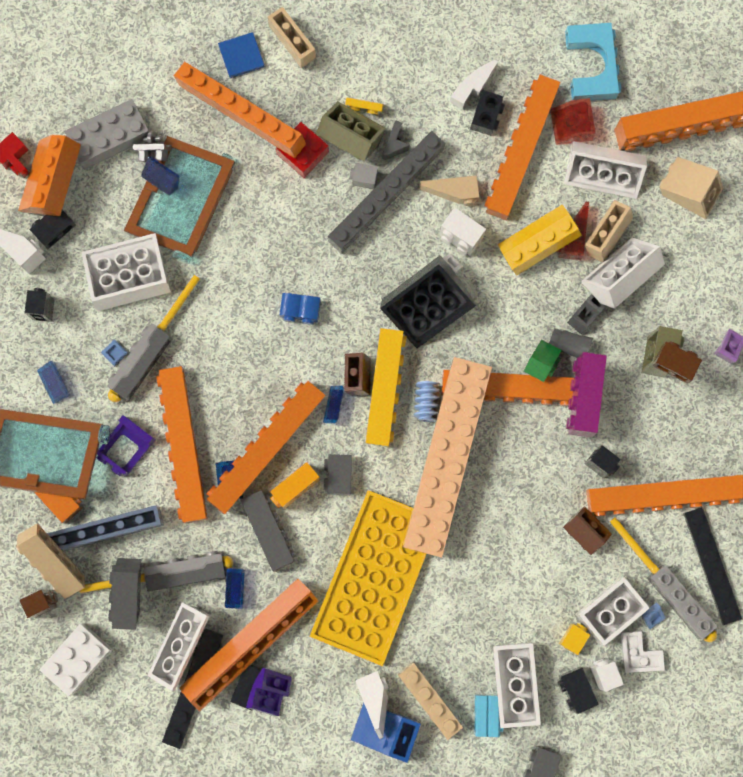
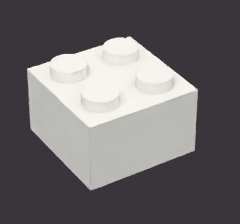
(462, 232)

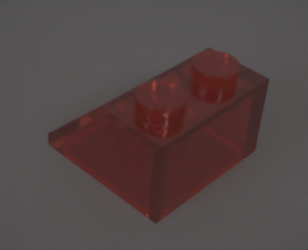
(573, 122)

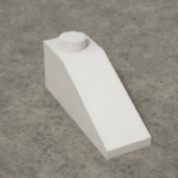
(375, 699)

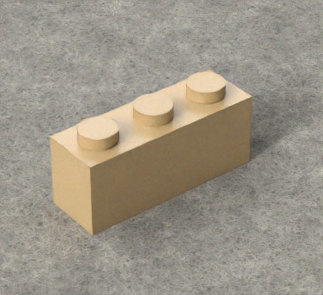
(291, 37)
(609, 231)

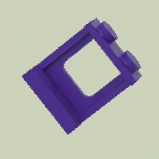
(136, 435)

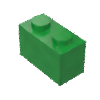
(543, 361)

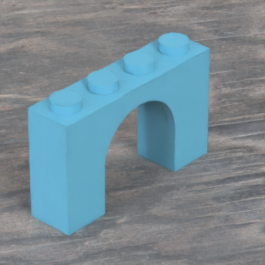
(601, 39)

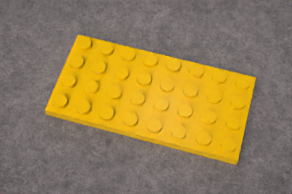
(370, 582)

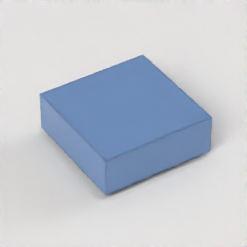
(114, 352)
(653, 616)

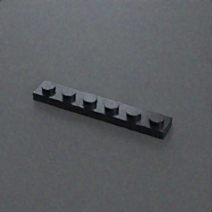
(712, 566)
(184, 709)

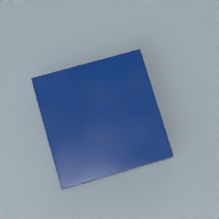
(241, 55)

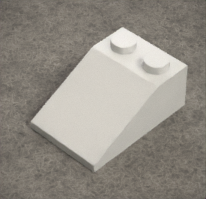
(24, 252)

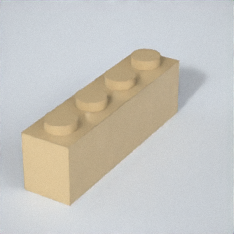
(50, 561)
(430, 701)

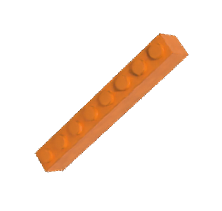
(240, 109)
(522, 147)
(524, 388)
(183, 445)
(265, 448)
(665, 494)
(248, 645)

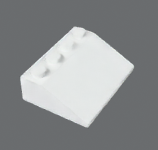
(125, 272)

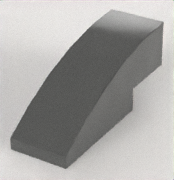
(586, 314)

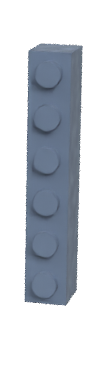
(108, 528)

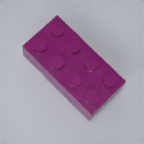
(587, 394)

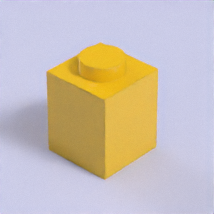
(575, 638)

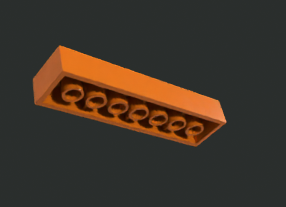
(680, 121)

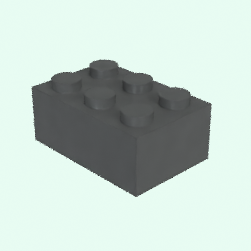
(125, 593)

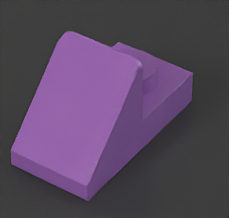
(730, 346)

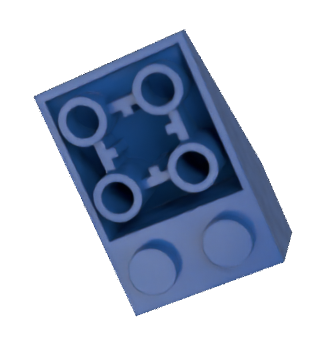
(398, 735)

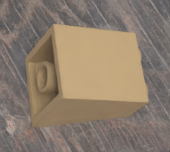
(692, 186)

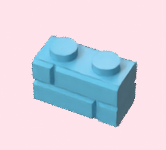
(487, 716)

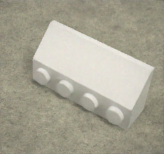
(605, 170)
(624, 272)
(178, 646)
(516, 685)

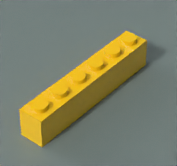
(384, 387)

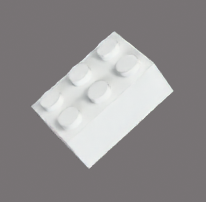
(612, 611)
(76, 659)

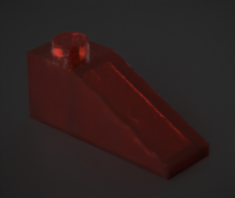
(575, 249)

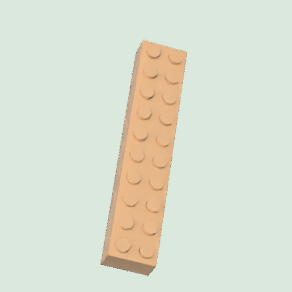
(447, 457)

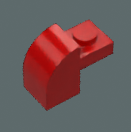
(10, 151)

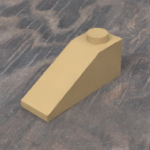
(458, 190)

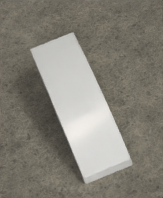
(473, 84)

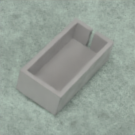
(108, 133)

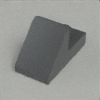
(394, 146)

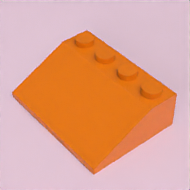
(50, 175)

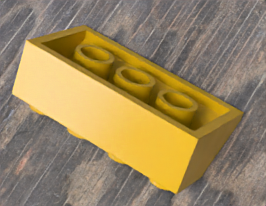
(539, 239)

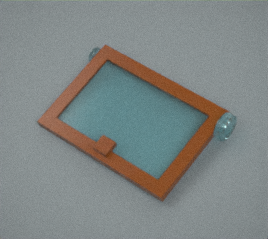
(184, 215)
(48, 453)

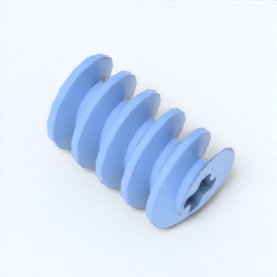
(425, 401)

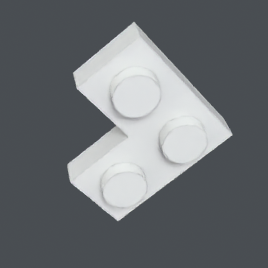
(635, 658)

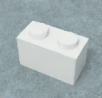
(606, 674)

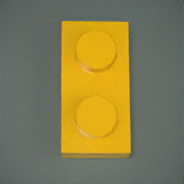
(371, 107)

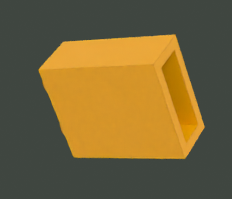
(294, 486)

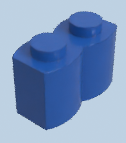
(300, 308)

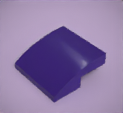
(268, 692)

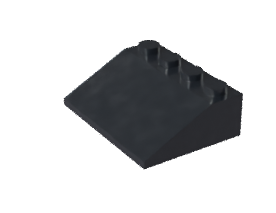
(427, 302)

